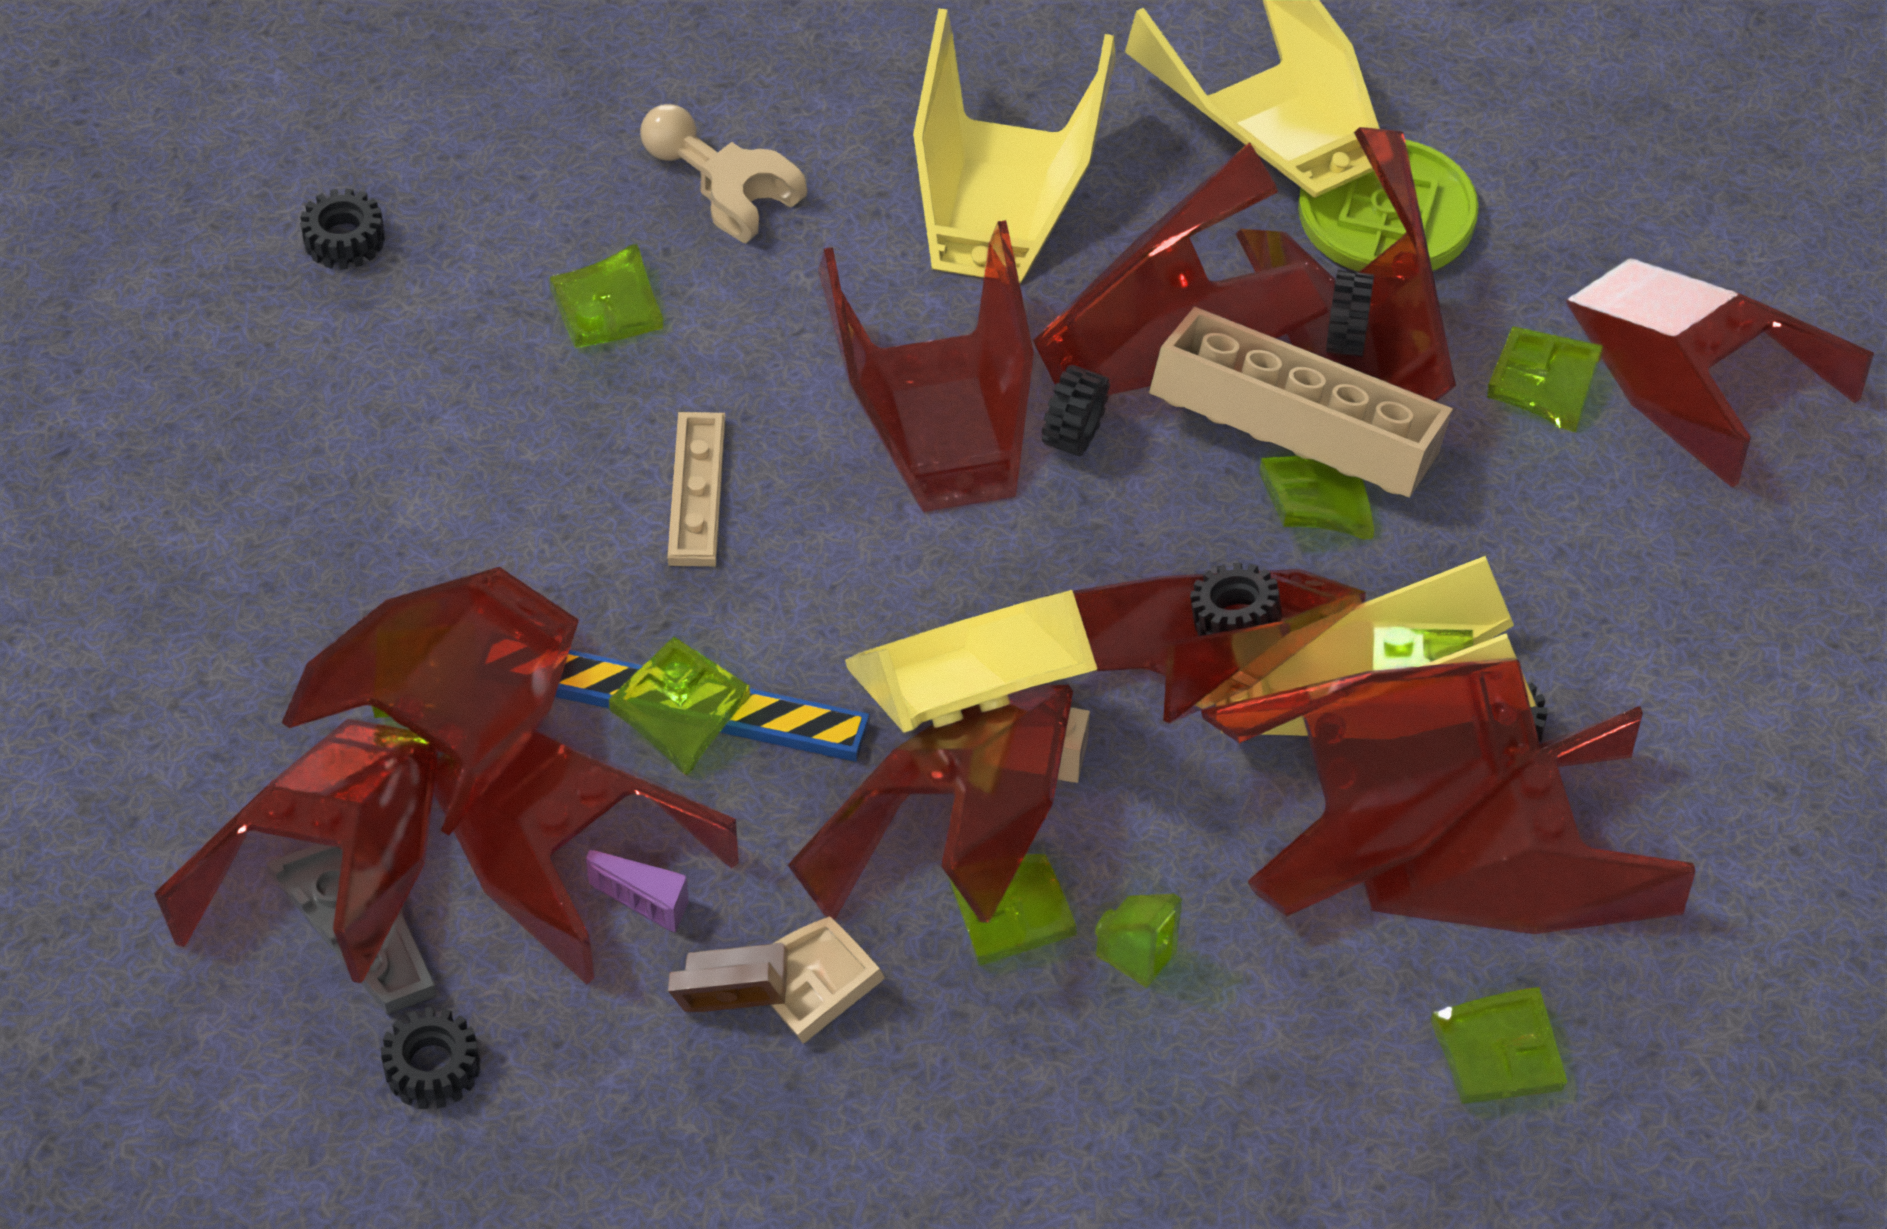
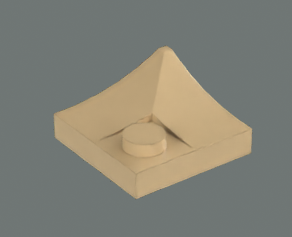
(823, 976)

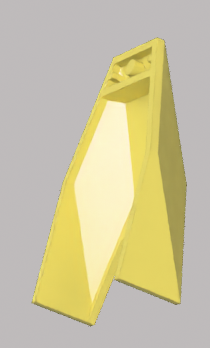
(1292, 114)
(995, 171)
(1450, 600)
(975, 661)

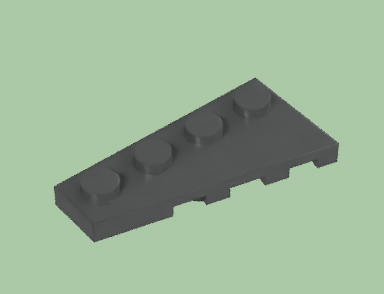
(311, 882)

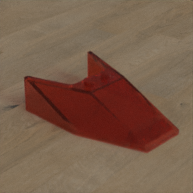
(1159, 279)
(1405, 321)
(1668, 332)
(950, 404)
(1153, 629)
(455, 664)
(1396, 765)
(1003, 784)
(354, 791)
(538, 807)
(1522, 859)

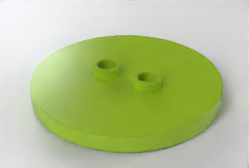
(1360, 223)

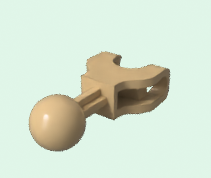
(728, 176)

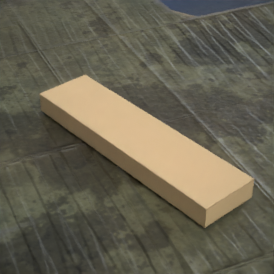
(696, 489)

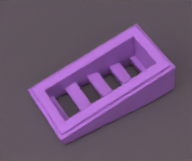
(642, 887)

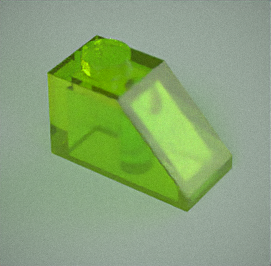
(1140, 935)

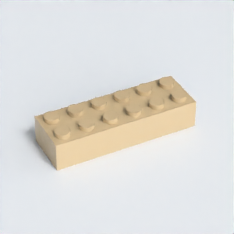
(1300, 401)

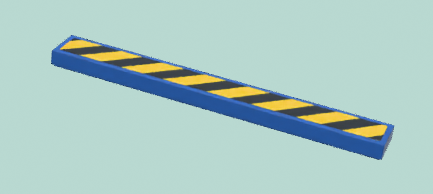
(762, 718)

